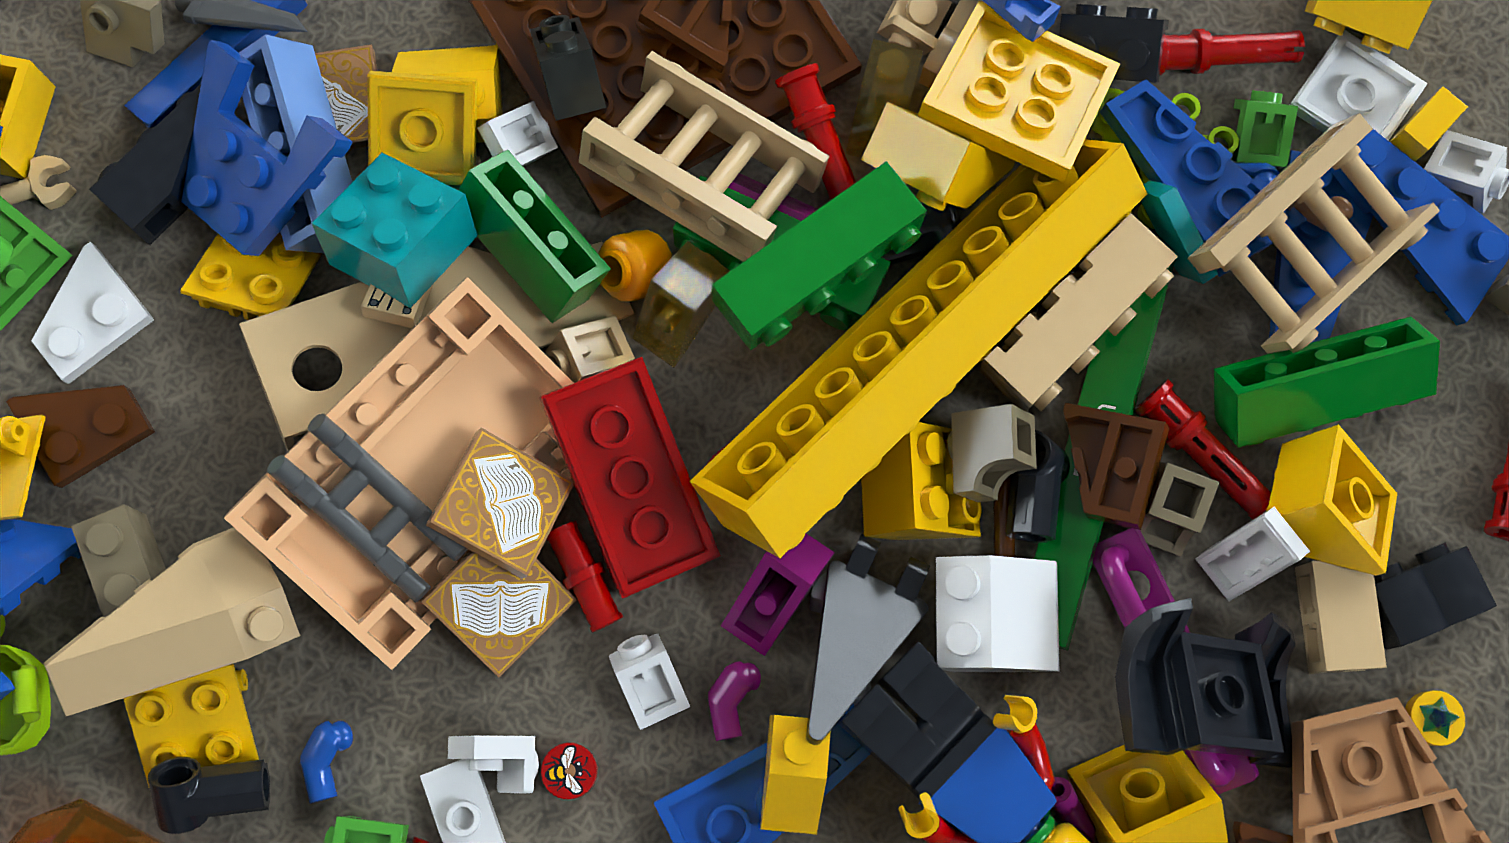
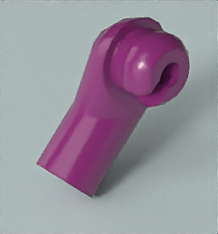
(727, 693)
(1070, 809)

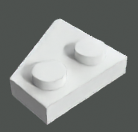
(88, 316)

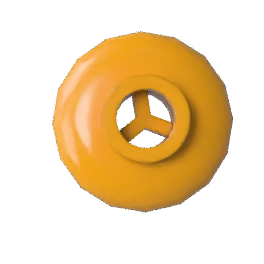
(633, 263)

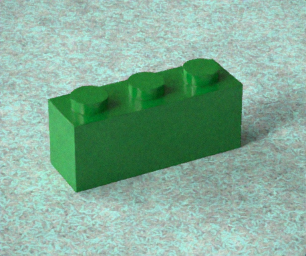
(531, 236)

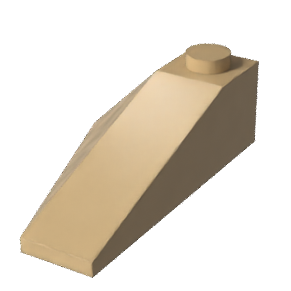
(193, 618)

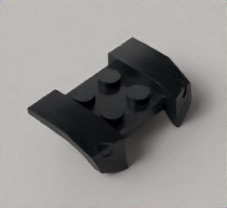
(1205, 689)

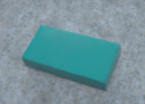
(1174, 227)

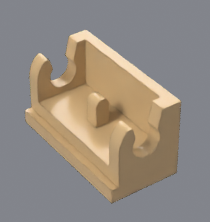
(1339, 619)

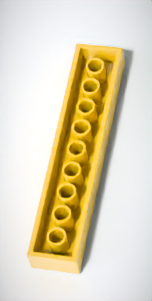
(914, 347)

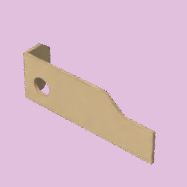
(338, 325)

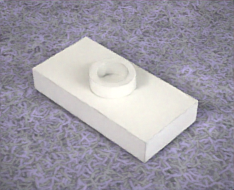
(1252, 554)
(461, 805)

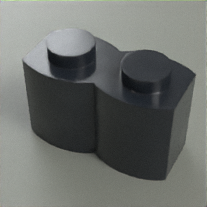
(1430, 595)

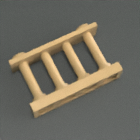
(679, 194)
(1266, 217)

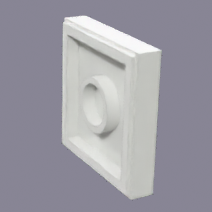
(1357, 81)

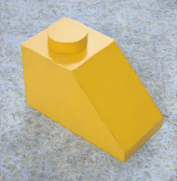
(793, 777)

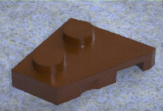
(692, 25)
(83, 428)
(1115, 462)

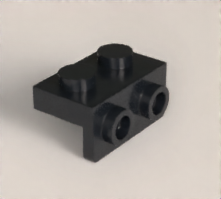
(1129, 40)

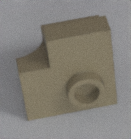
(122, 28)
(989, 448)
(1177, 507)

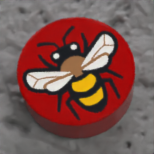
(569, 771)

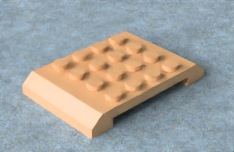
(416, 418)

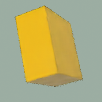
(1428, 124)

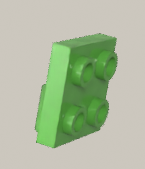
(26, 260)

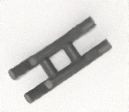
(332, 506)

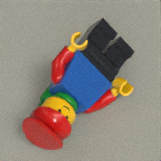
(957, 760)

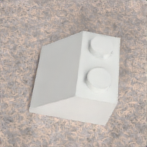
(997, 614)

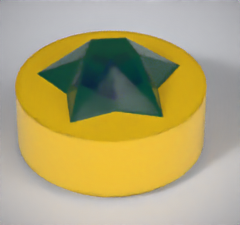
(1437, 717)

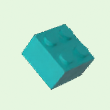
(395, 229)

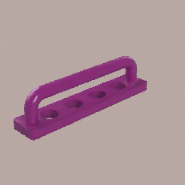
(1113, 562)

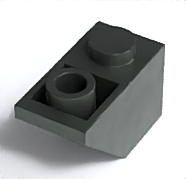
(567, 66)

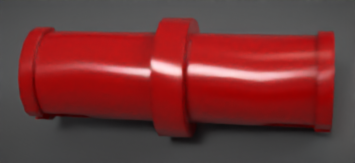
(584, 576)

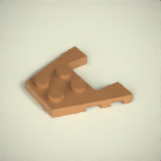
(1368, 767)

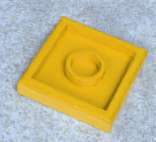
(424, 122)

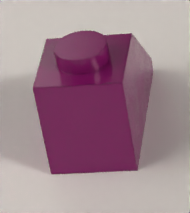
(775, 593)

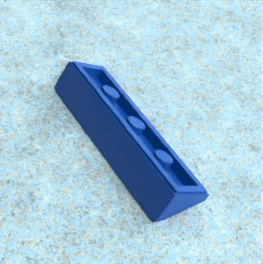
(186, 71)

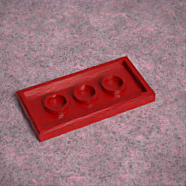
(630, 476)

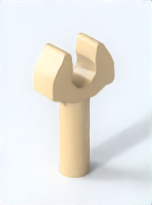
(35, 184)

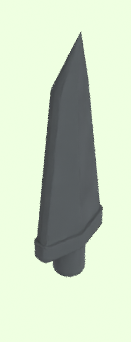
(238, 14)

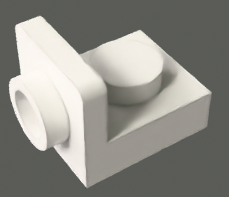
(521, 132)
(1470, 167)
(648, 679)
(508, 755)

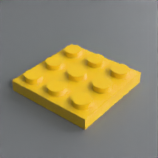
(1019, 93)

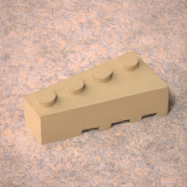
(1078, 313)

